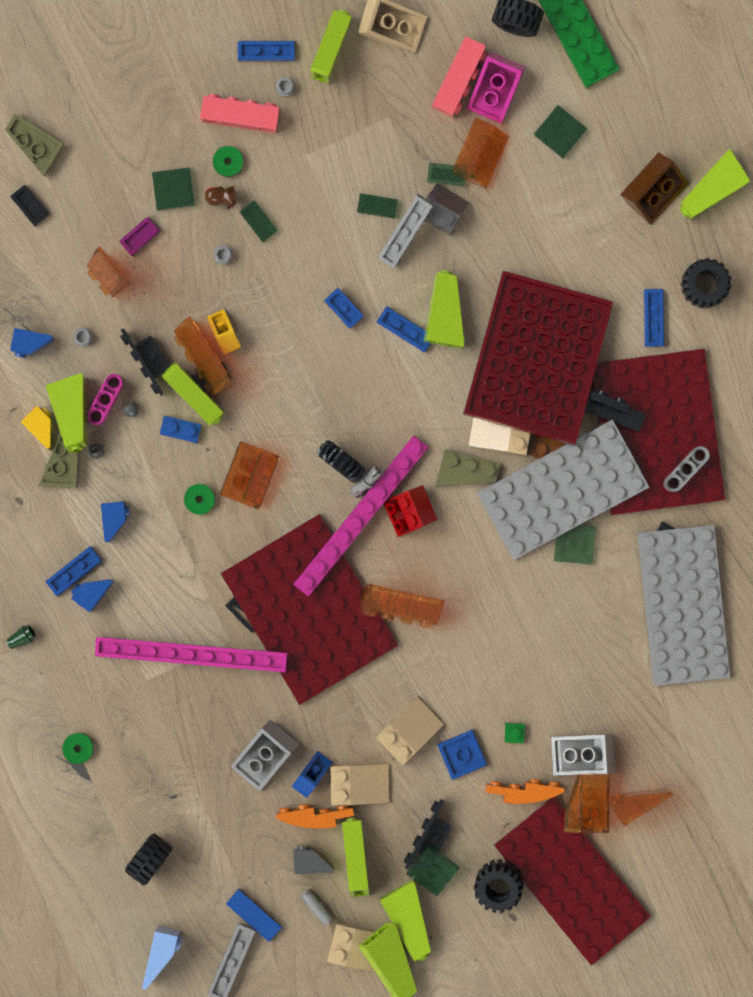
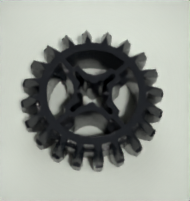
(341, 461)

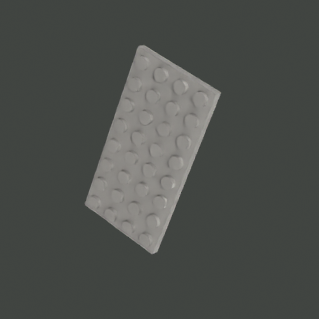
(563, 489)
(683, 605)

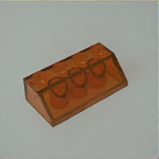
(204, 357)
(401, 605)

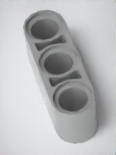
(677, 472)

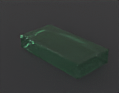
(443, 175)
(377, 206)
(258, 221)

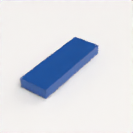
(266, 50)
(653, 318)
(403, 329)
(73, 571)
(253, 915)

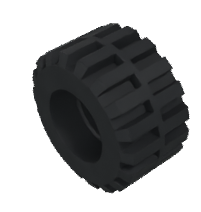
(518, 17)
(717, 271)
(148, 859)
(495, 900)

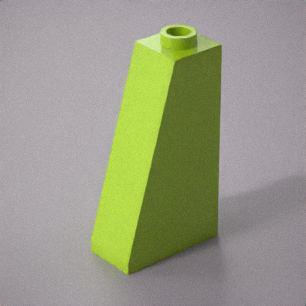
(331, 46)
(720, 182)
(444, 314)
(193, 393)
(70, 409)
(355, 858)
(406, 913)
(389, 960)

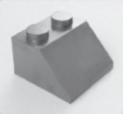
(446, 209)

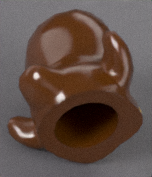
(219, 195)

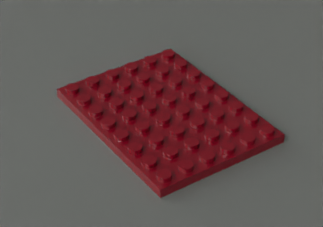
(538, 358)
(678, 418)
(319, 631)

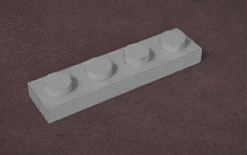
(406, 231)
(231, 961)

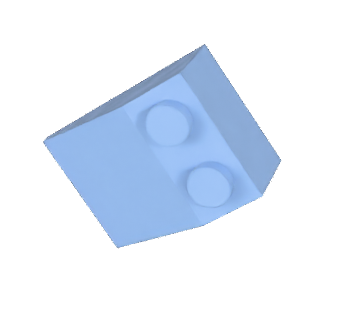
(164, 945)

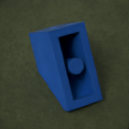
(29, 342)
(113, 518)
(90, 593)
(312, 774)

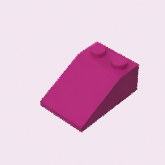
(496, 87)

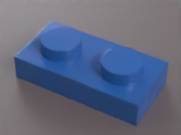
(343, 308)
(180, 429)

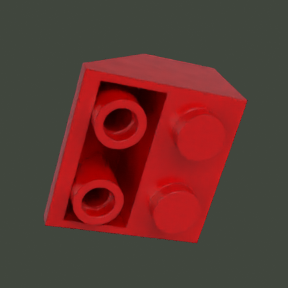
(410, 510)

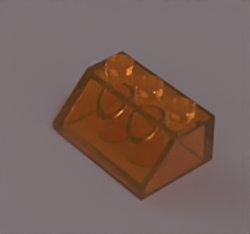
(480, 153)
(249, 475)

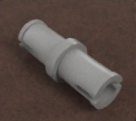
(366, 481)
(316, 907)

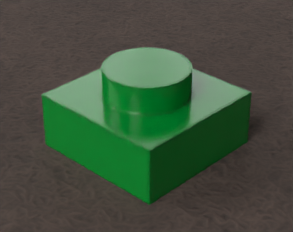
(514, 733)

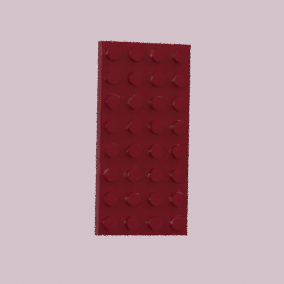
(572, 881)

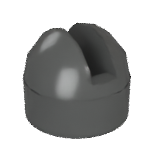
(131, 409)
(97, 455)

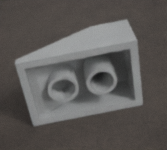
(583, 754)
(264, 755)

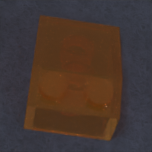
(106, 272)
(634, 804)
(588, 805)

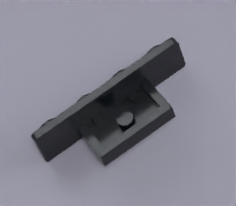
(150, 358)
(616, 409)
(434, 834)

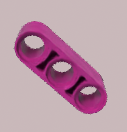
(97, 406)

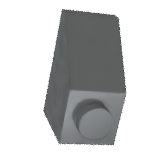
(309, 861)

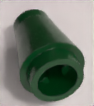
(21, 637)

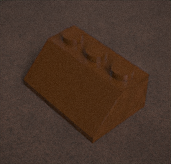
(655, 188)

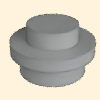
(285, 86)
(223, 255)
(82, 337)

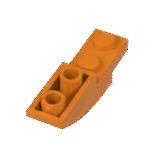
(533, 791)
(307, 818)

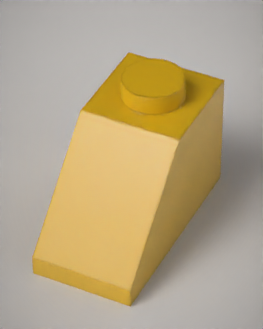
(223, 331)
(40, 425)

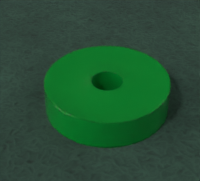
(224, 153)
(191, 495)
(69, 748)

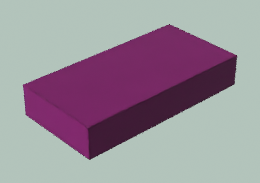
(139, 236)

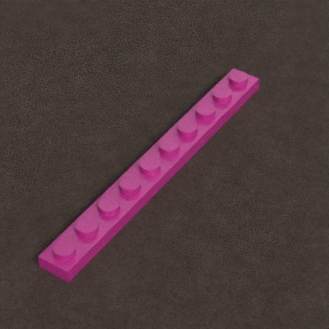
(360, 516)
(191, 654)

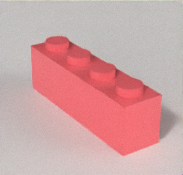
(459, 76)
(240, 114)

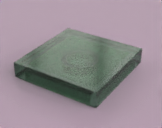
(560, 131)
(173, 189)
(575, 545)
(432, 870)

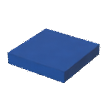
(462, 754)

